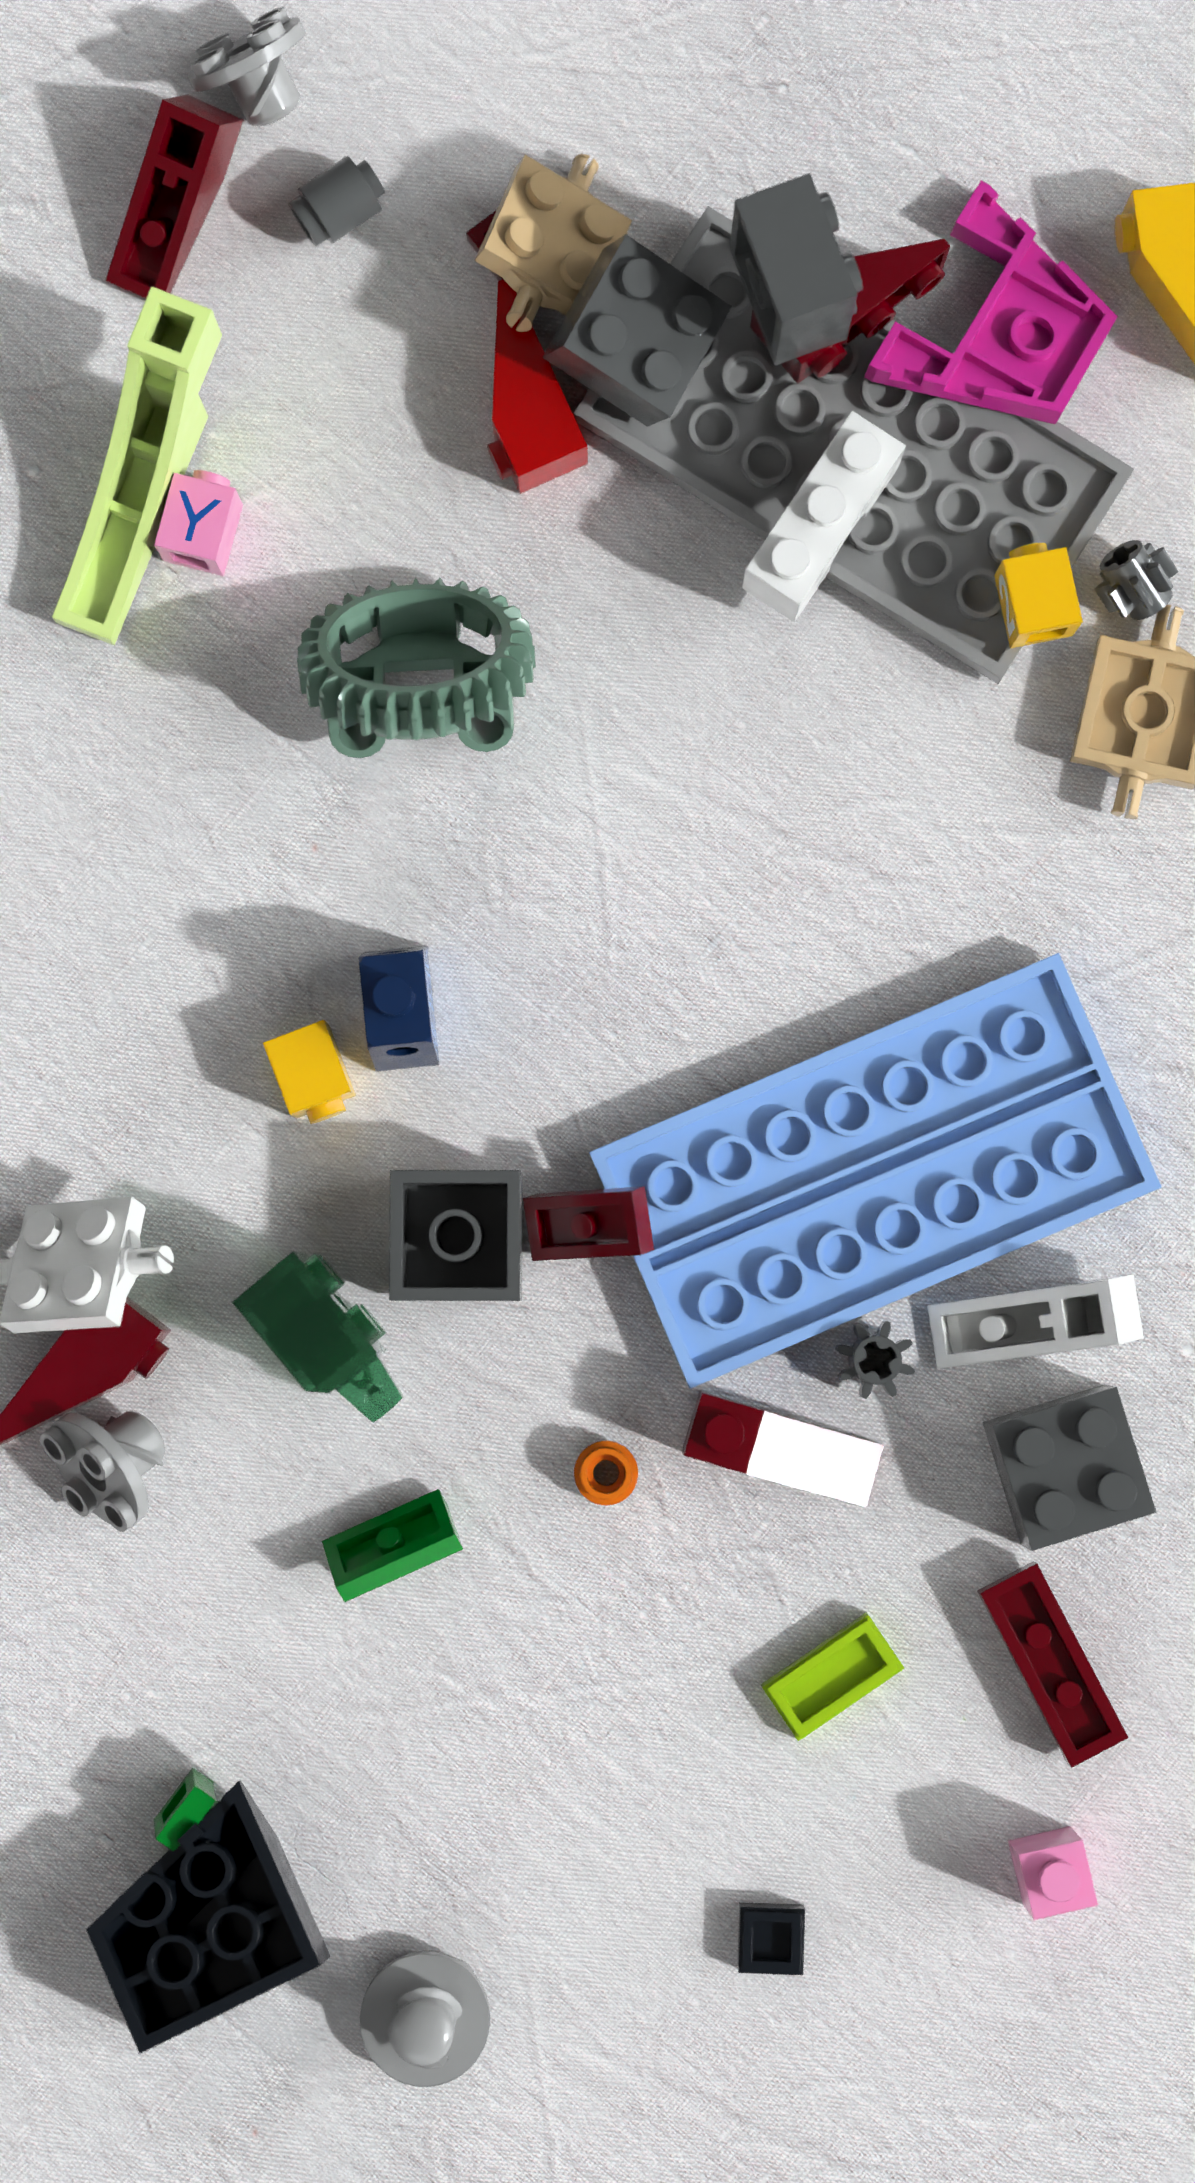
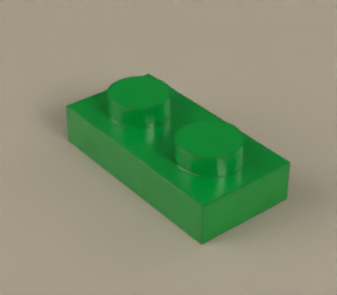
(391, 1545)

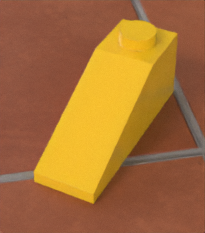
(1160, 248)

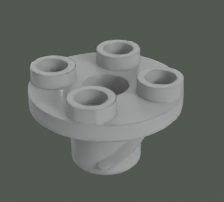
(253, 67)
(105, 1464)
(425, 2018)

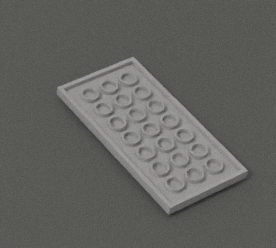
(946, 519)

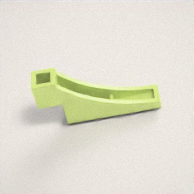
(150, 441)

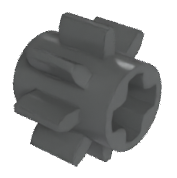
(1136, 580)
(892, 1365)

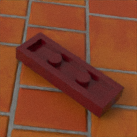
(1052, 1664)

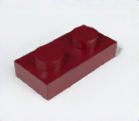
(588, 1224)

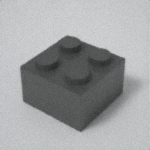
(794, 267)
(637, 331)
(455, 1235)
(1069, 1467)

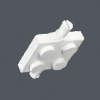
(76, 1265)

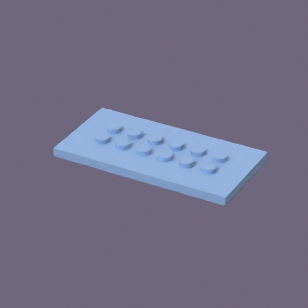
(878, 1169)

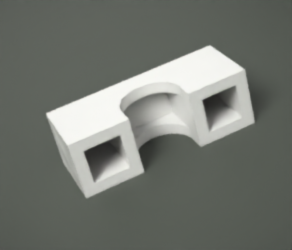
(822, 516)

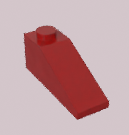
(530, 414)

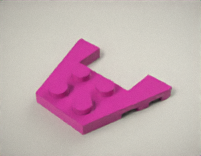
(1027, 338)

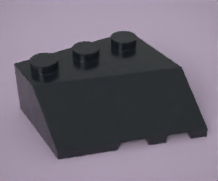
(207, 1926)

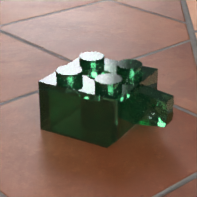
(319, 1333)

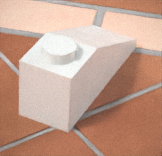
(1036, 1322)

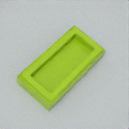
(832, 1676)

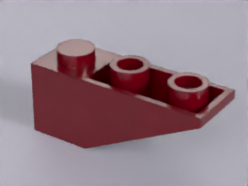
(886, 281)

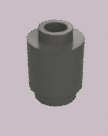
(337, 201)

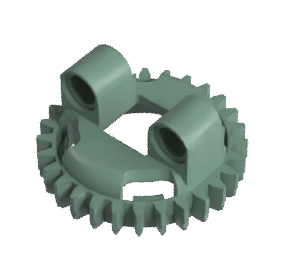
(417, 633)

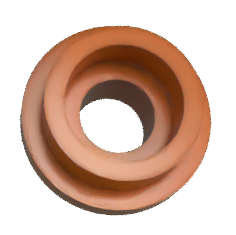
(613, 1492)

